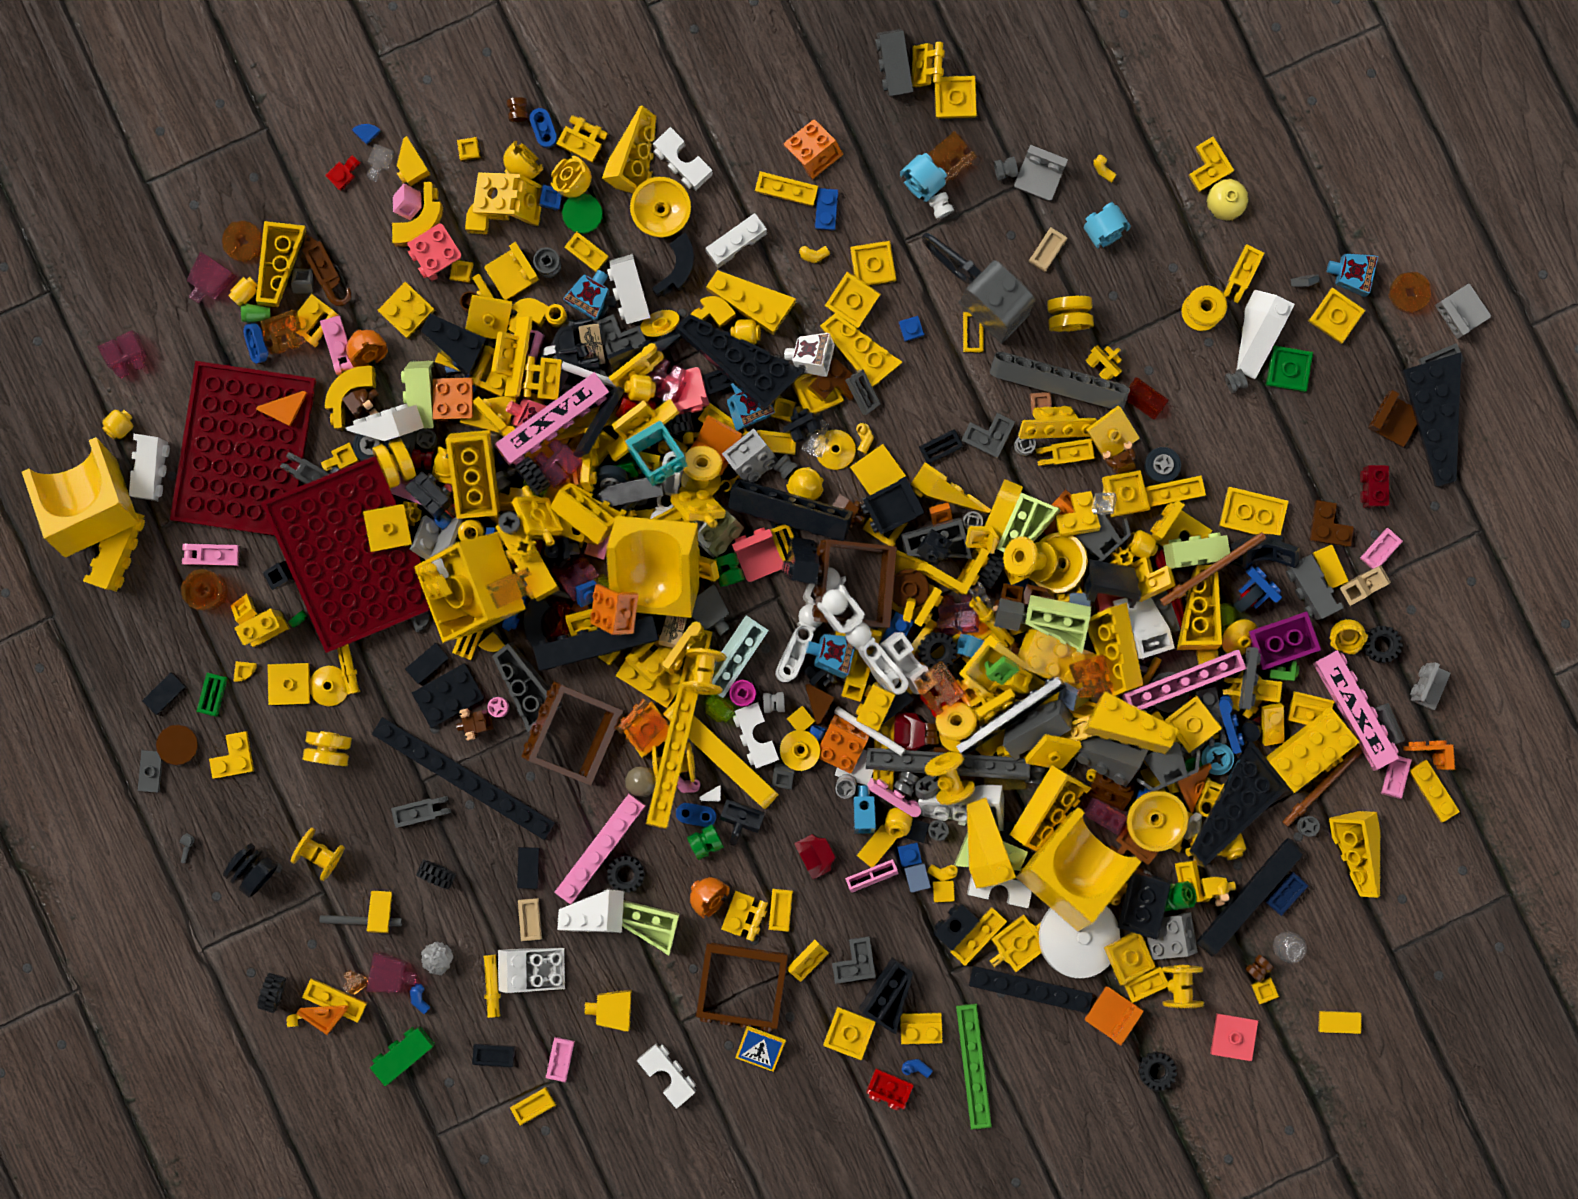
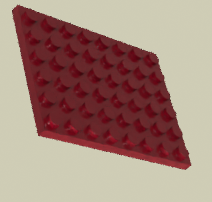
(235, 451)
(331, 558)

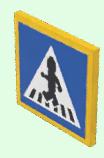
(760, 1048)

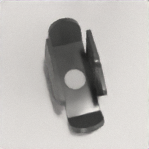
(1106, 540)
(1168, 766)

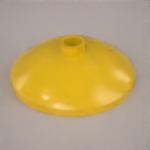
(660, 193)
(1071, 551)
(1165, 829)

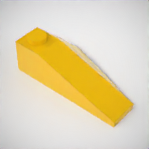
(632, 156)
(935, 486)
(1360, 847)
(987, 853)

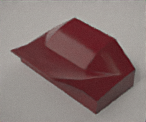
(909, 731)
(815, 854)

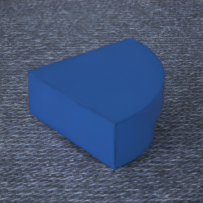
(366, 132)

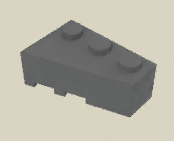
(894, 62)
(950, 529)
(1313, 588)
(1026, 732)
(1111, 758)

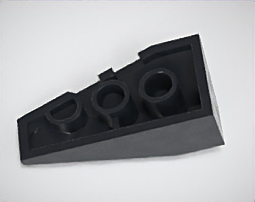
(621, 357)

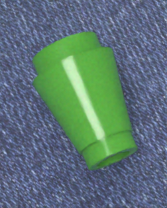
(254, 313)

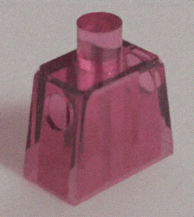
(208, 278)
(388, 974)

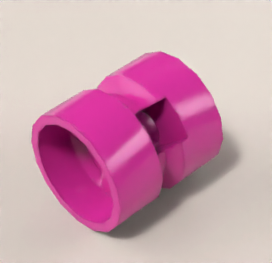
(742, 693)

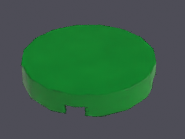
(582, 214)

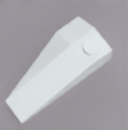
(1262, 324)
(958, 811)

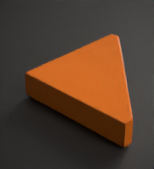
(284, 408)
(1193, 785)
(323, 1017)

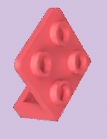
(433, 251)
(694, 393)
(757, 554)

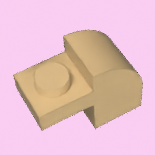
(1364, 585)

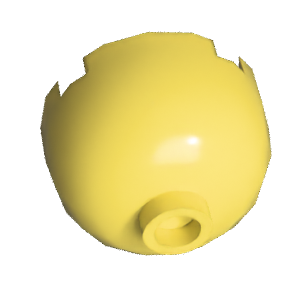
(1227, 199)

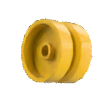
(1070, 313)
(396, 462)
(327, 748)

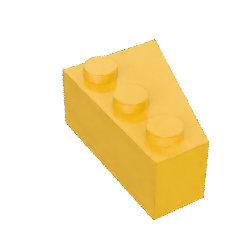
(585, 513)

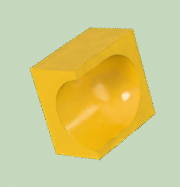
(82, 503)
(656, 562)
(470, 569)
(1076, 872)

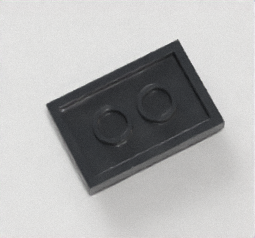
(448, 695)
(1144, 904)

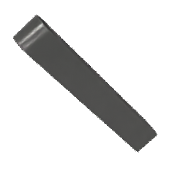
(1059, 380)

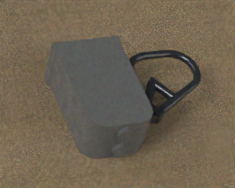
(992, 297)

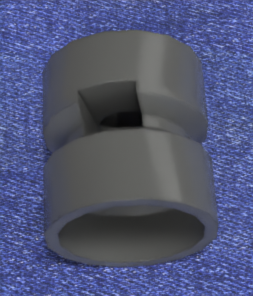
(547, 262)

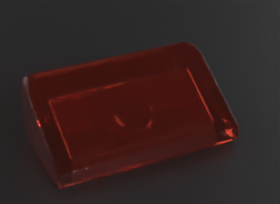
(1146, 398)

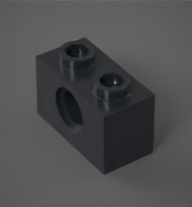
(953, 938)

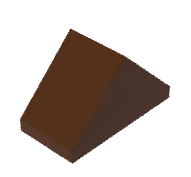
(819, 702)

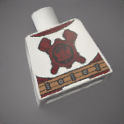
(812, 353)

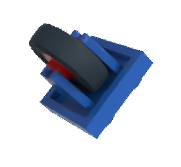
(1250, 595)

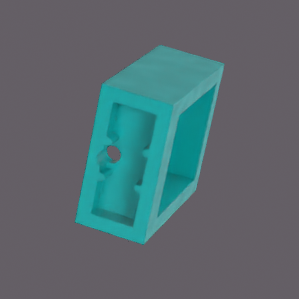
(649, 437)

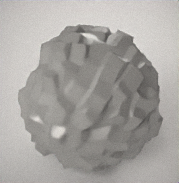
(436, 958)

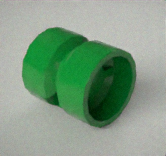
(731, 576)
(704, 842)
(1181, 896)

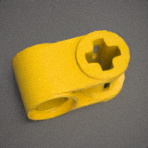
(1208, 795)

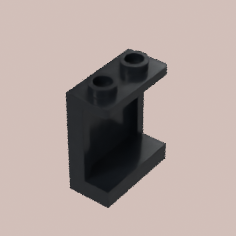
(892, 507)
(1111, 580)

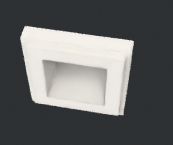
(713, 795)

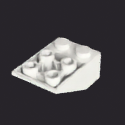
(389, 424)
(1148, 628)
(531, 969)

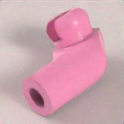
(687, 786)

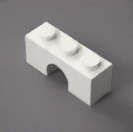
(693, 172)
(740, 236)
(900, 652)
(747, 719)
(1017, 892)
(656, 1060)

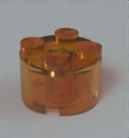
(197, 581)

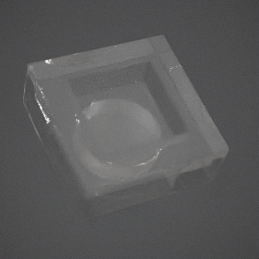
(1104, 503)

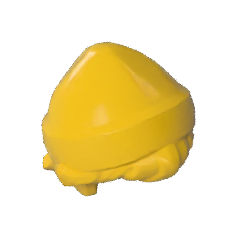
(805, 483)
(1348, 636)

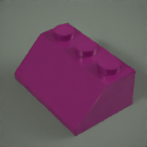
(1284, 640)

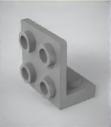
(1040, 173)
(1463, 311)
(750, 457)
(431, 539)
(1430, 685)
(1175, 938)

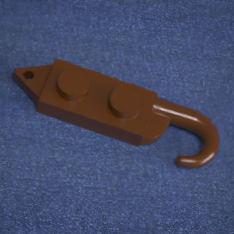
(324, 270)

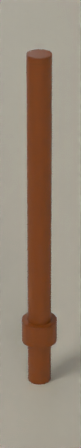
(1179, 590)
(1300, 809)

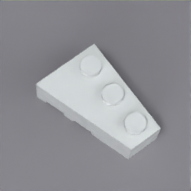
(628, 289)
(148, 467)
(594, 914)

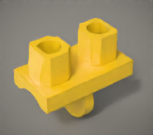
(1111, 368)

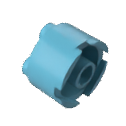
(923, 177)
(1106, 226)

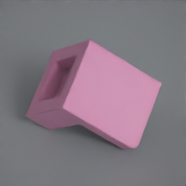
(407, 202)

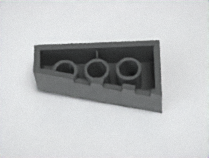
(523, 683)

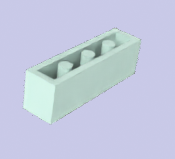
(738, 652)

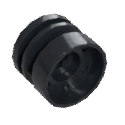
(250, 870)

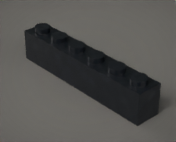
(790, 510)
(593, 644)

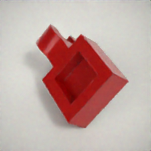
(341, 174)

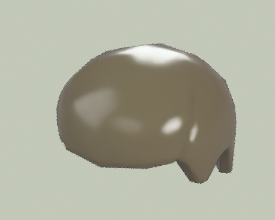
(640, 781)

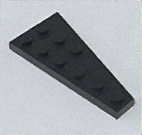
(743, 363)
(1435, 404)
(1245, 796)

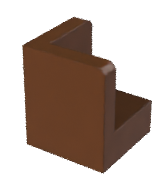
(1036, 591)

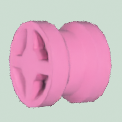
(495, 705)

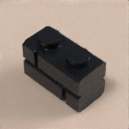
(429, 495)

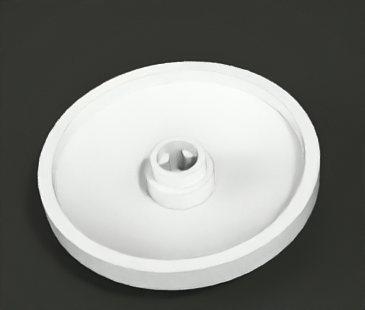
(1077, 952)

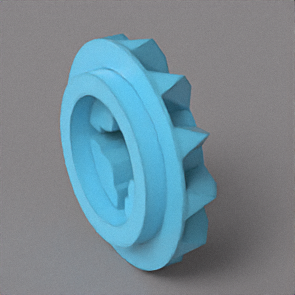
(1227, 759)

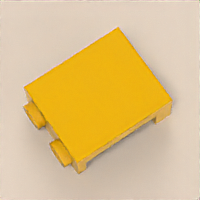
(262, 627)
(975, 670)

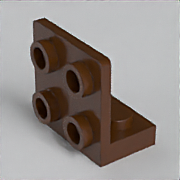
(1394, 419)
(1111, 792)

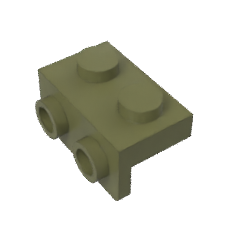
(719, 537)

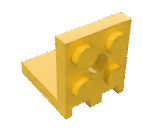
(515, 197)
(1174, 522)
(967, 577)
(922, 613)
(986, 712)

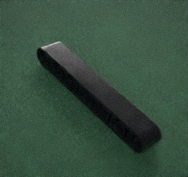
(1250, 897)

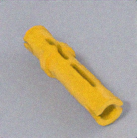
(987, 616)
(348, 671)
(491, 980)

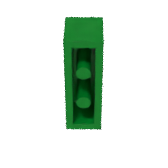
(401, 1055)

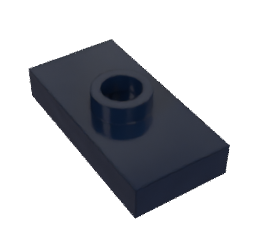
(1286, 893)

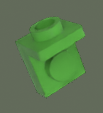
(1001, 670)
(1281, 674)

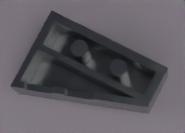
(454, 343)
(801, 562)
(888, 995)

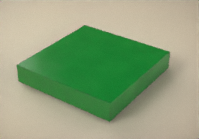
(1289, 368)

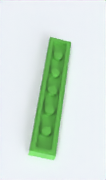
(973, 1066)

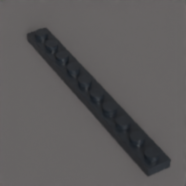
(463, 778)

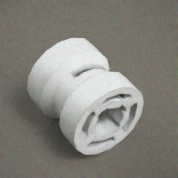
(941, 205)

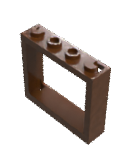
(885, 586)
(597, 747)
(726, 1019)

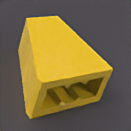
(499, 406)

